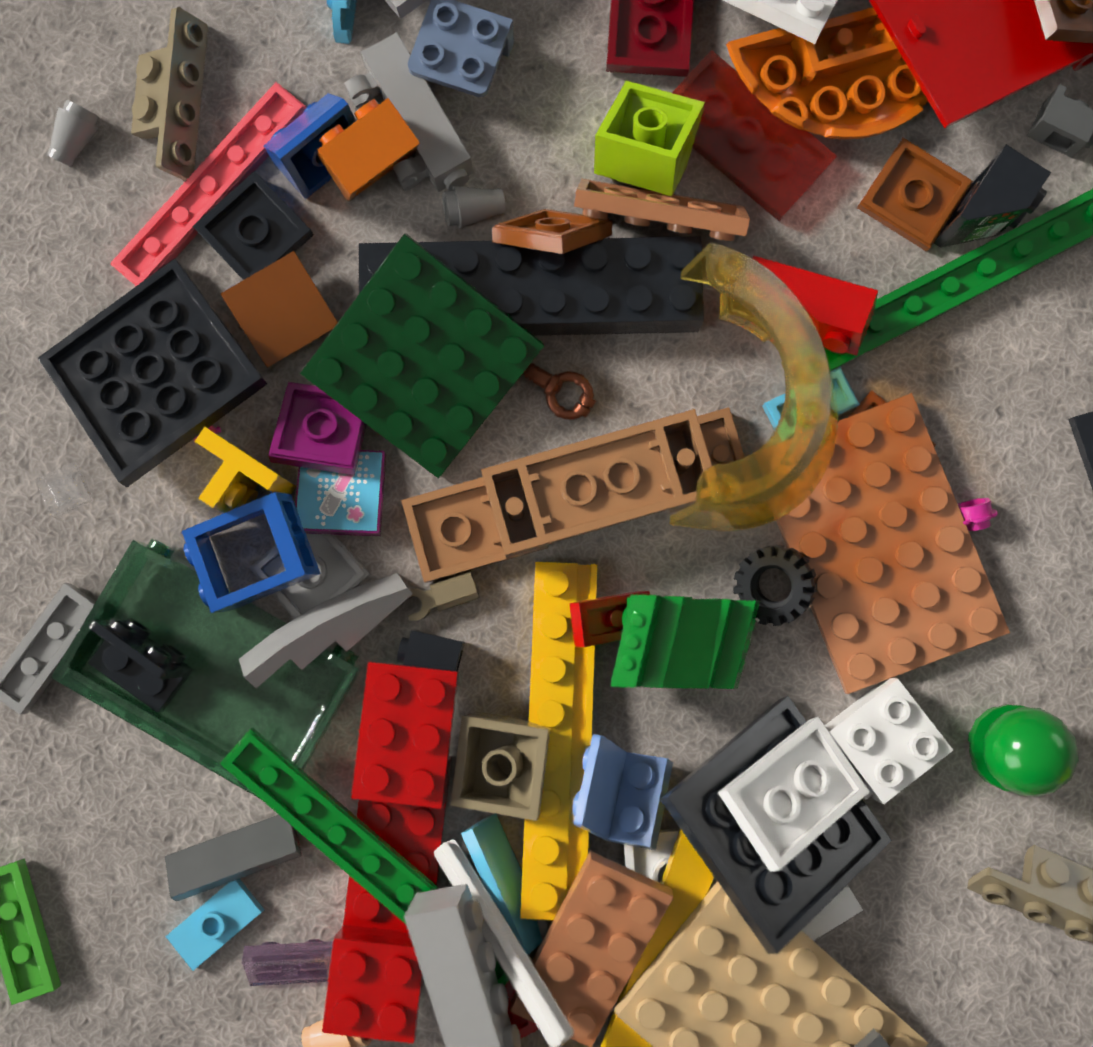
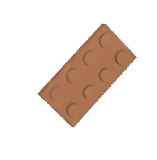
(678, 211)
(597, 942)

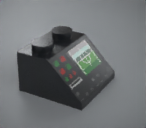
(996, 199)

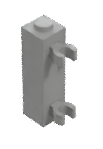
(440, 150)

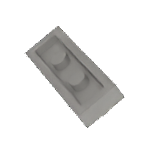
(42, 649)

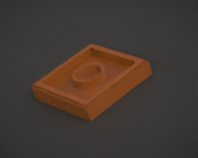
(915, 194)
(551, 231)
(280, 309)

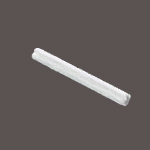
(507, 948)

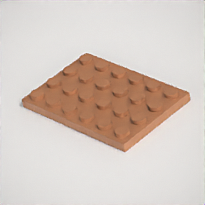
(890, 552)

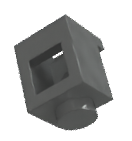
(1063, 123)

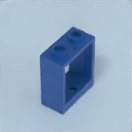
(288, 536)

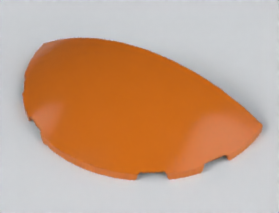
(838, 87)

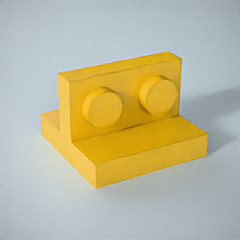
(237, 476)

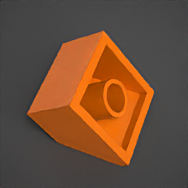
(366, 147)

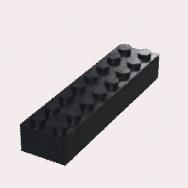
(586, 291)

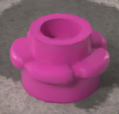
(977, 513)

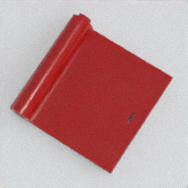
(975, 50)

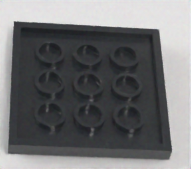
(151, 372)
(784, 900)

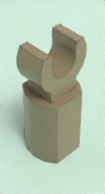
(445, 594)

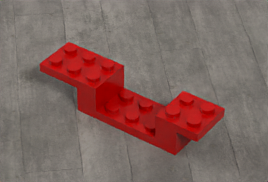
(403, 799)

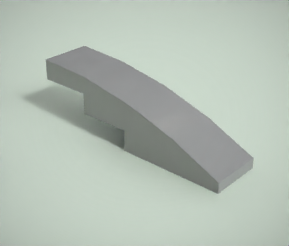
(339, 619)

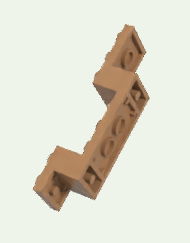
(568, 492)

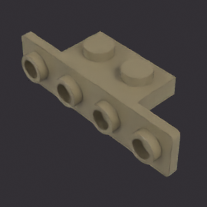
(171, 93)
(1050, 892)

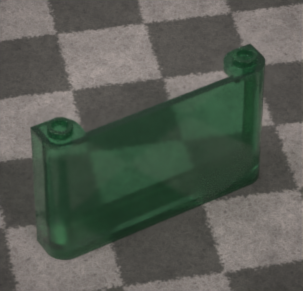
(216, 700)

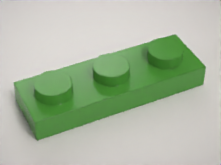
(24, 945)

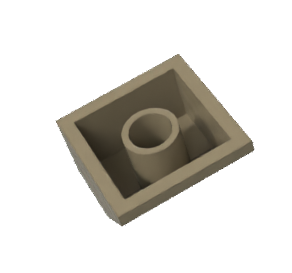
(500, 765)

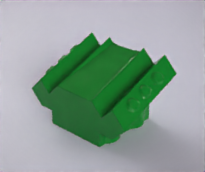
(684, 642)

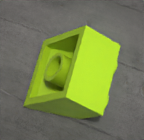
(647, 138)

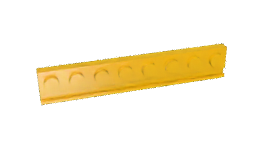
(564, 703)

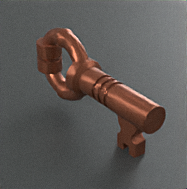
(552, 385)

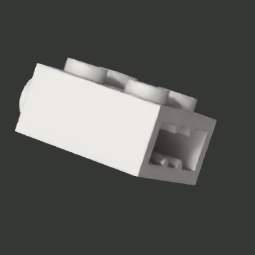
(888, 739)

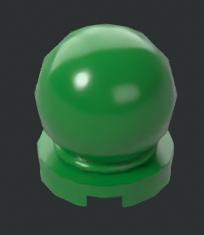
(1022, 750)

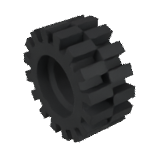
(794, 566)

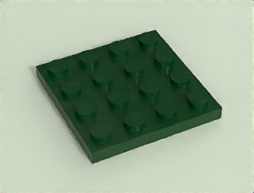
(422, 356)

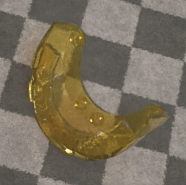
(801, 447)

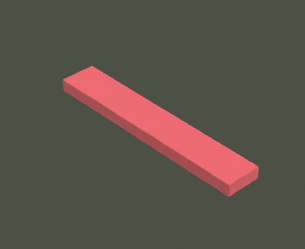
(211, 182)

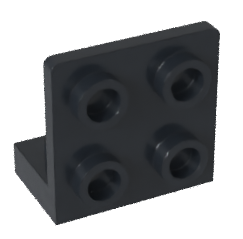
(139, 663)

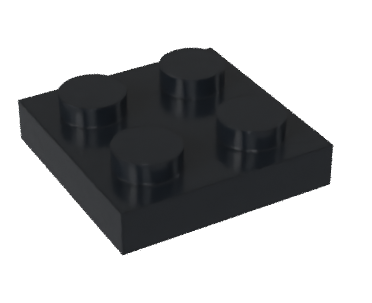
(252, 227)

